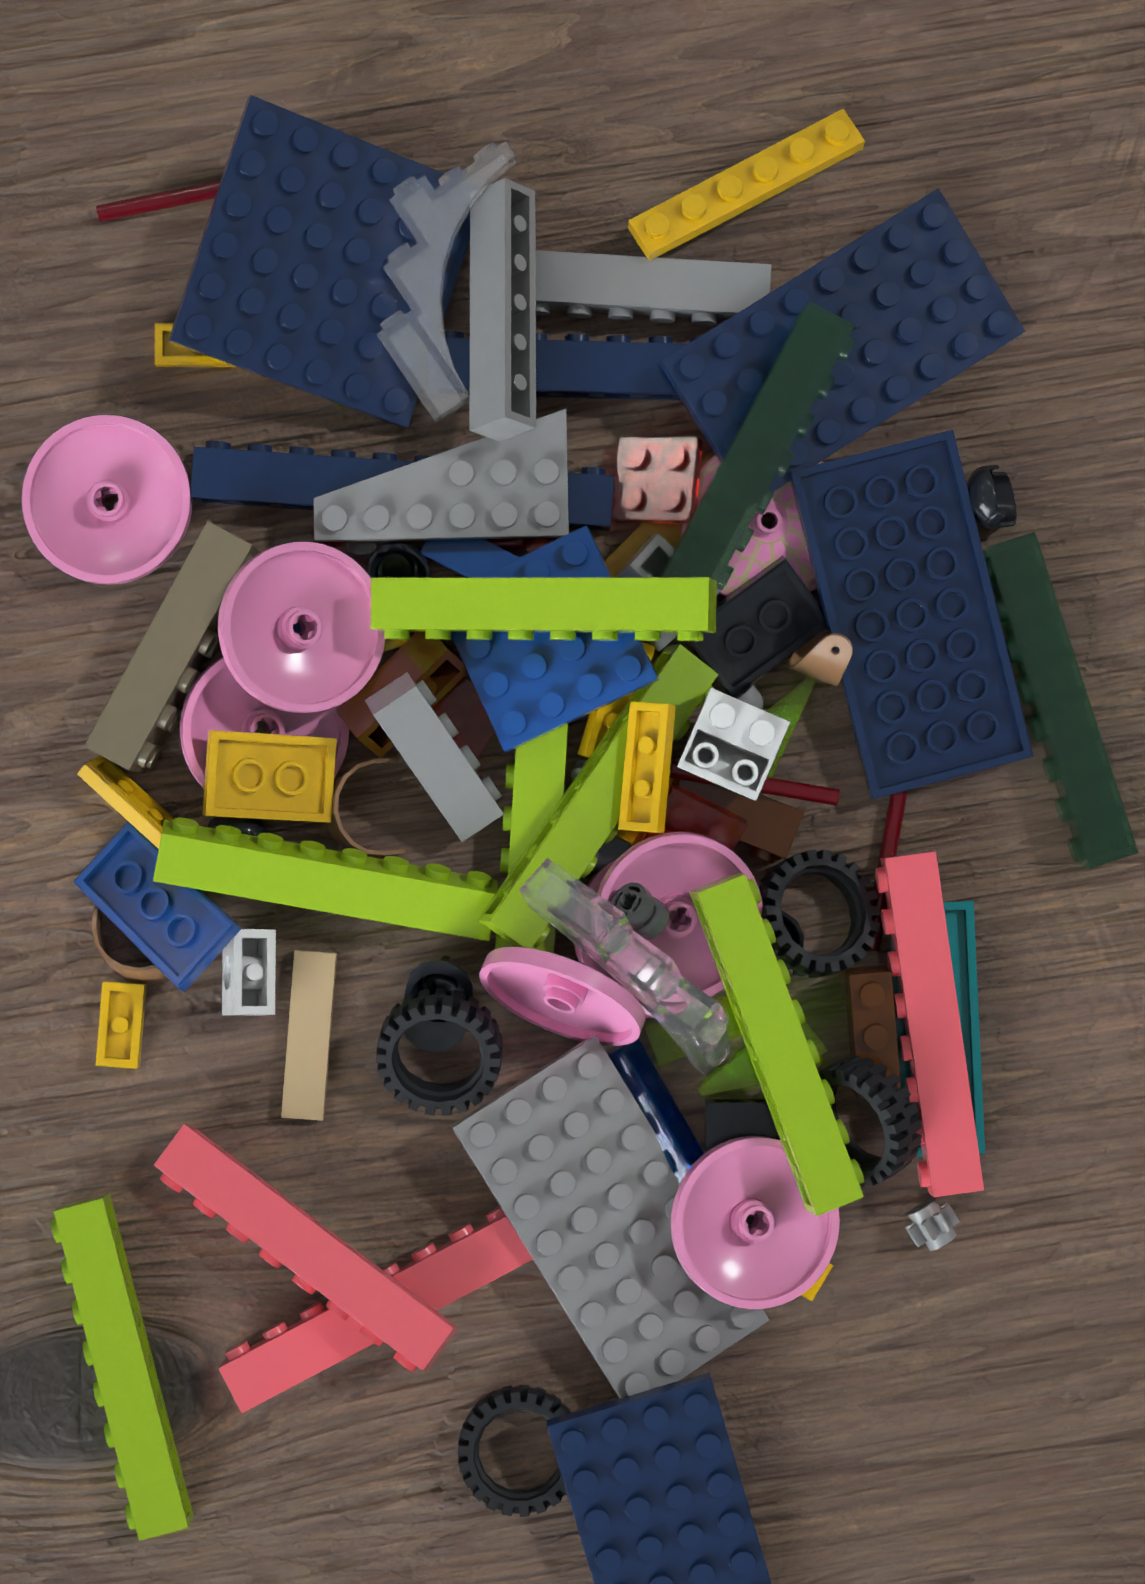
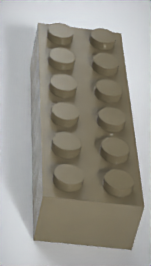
(170, 654)

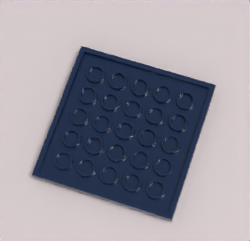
(297, 261)

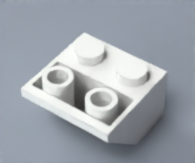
(733, 744)

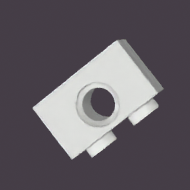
(249, 973)

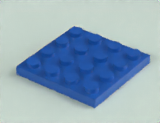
(548, 682)

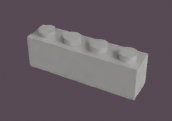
(434, 756)

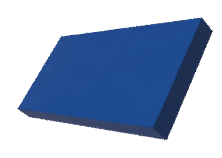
(169, 923)

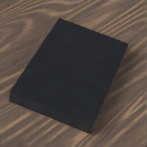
(760, 626)

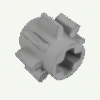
(932, 1224)

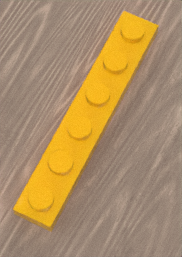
(746, 184)

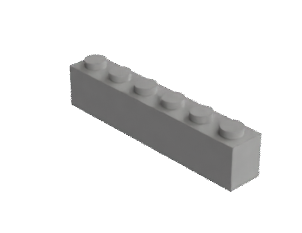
(648, 288)
(503, 311)

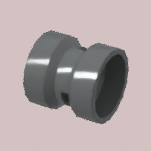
(645, 913)

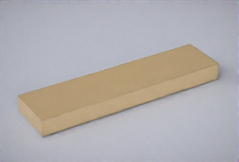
(309, 1035)

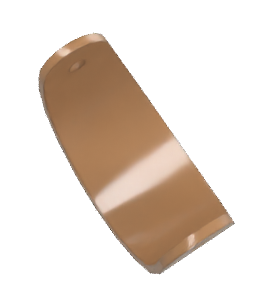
(819, 660)
(335, 828)
(145, 975)

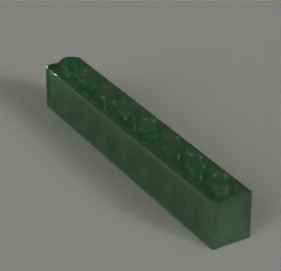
(762, 446)
(1058, 703)

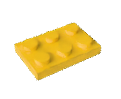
(269, 776)

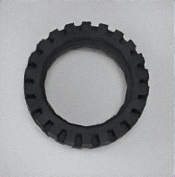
(856, 895)
(432, 1094)
(892, 1111)
(474, 1475)

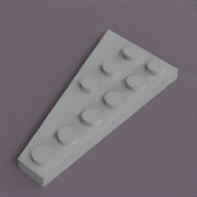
(460, 494)

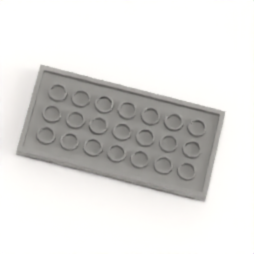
(594, 1212)

